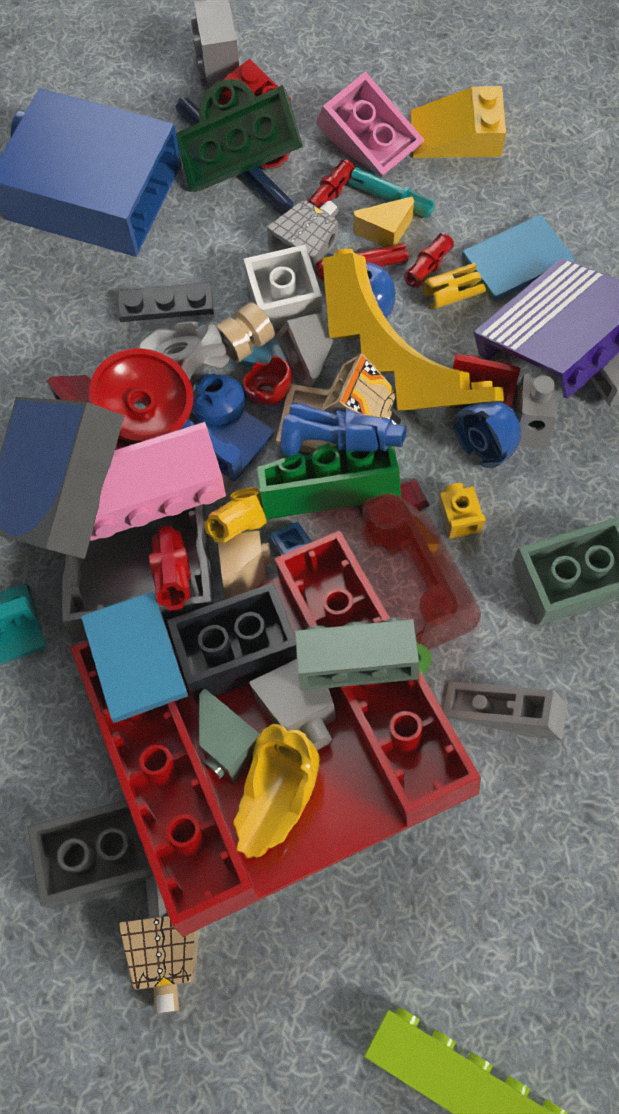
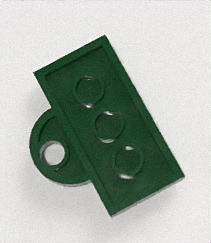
(236, 134)

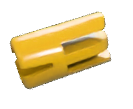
(447, 286)

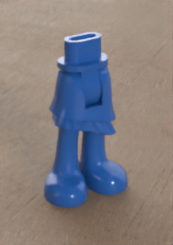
(346, 429)

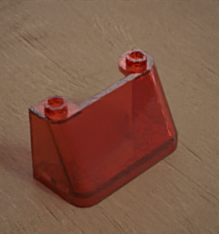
(448, 603)

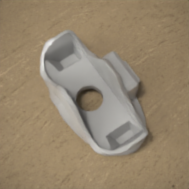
(189, 346)

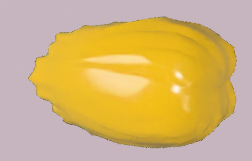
(275, 789)

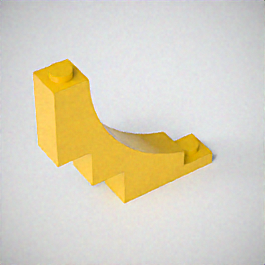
(355, 314)

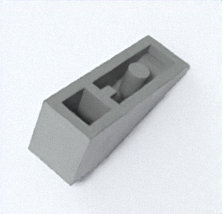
(507, 708)

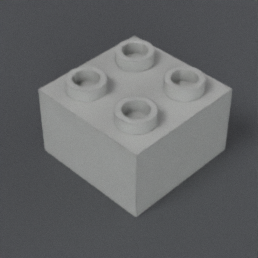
(215, 40)

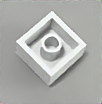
(283, 284)

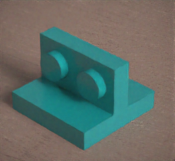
(19, 625)

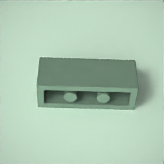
(357, 654)

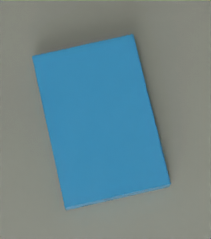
(516, 256)
(134, 657)

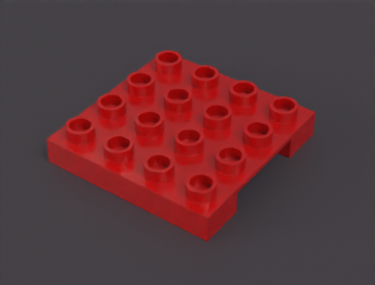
(380, 774)

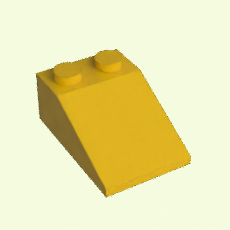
(462, 124)

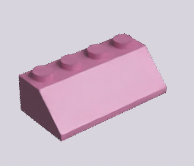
(158, 480)

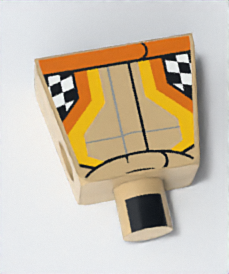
(361, 390)

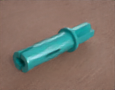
(390, 191)

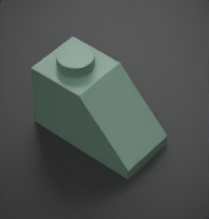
(224, 738)

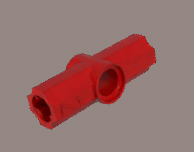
(170, 568)

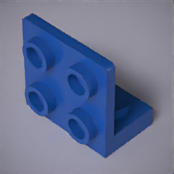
(237, 443)

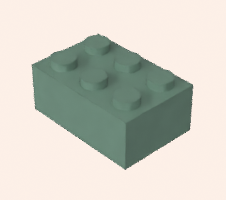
(570, 571)

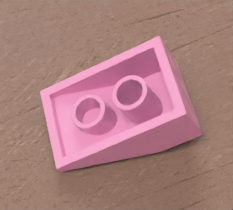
(368, 126)

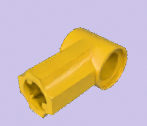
(241, 514)

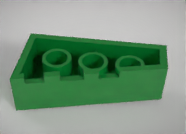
(327, 480)

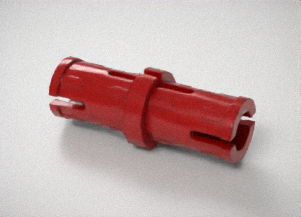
(332, 185)
(428, 260)

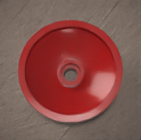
(147, 379)

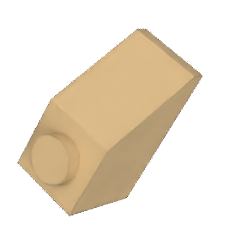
(243, 563)

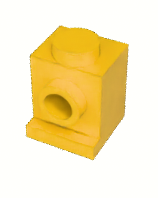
(458, 520)

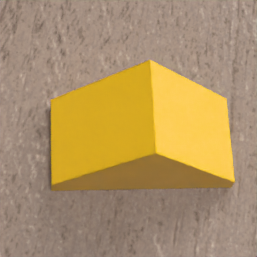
(384, 222)

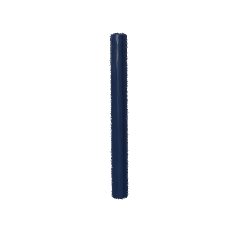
(255, 176)

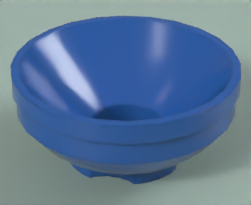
(218, 406)

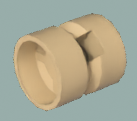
(247, 330)

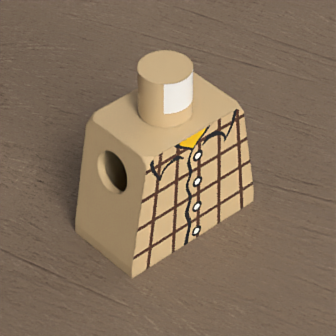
(159, 958)

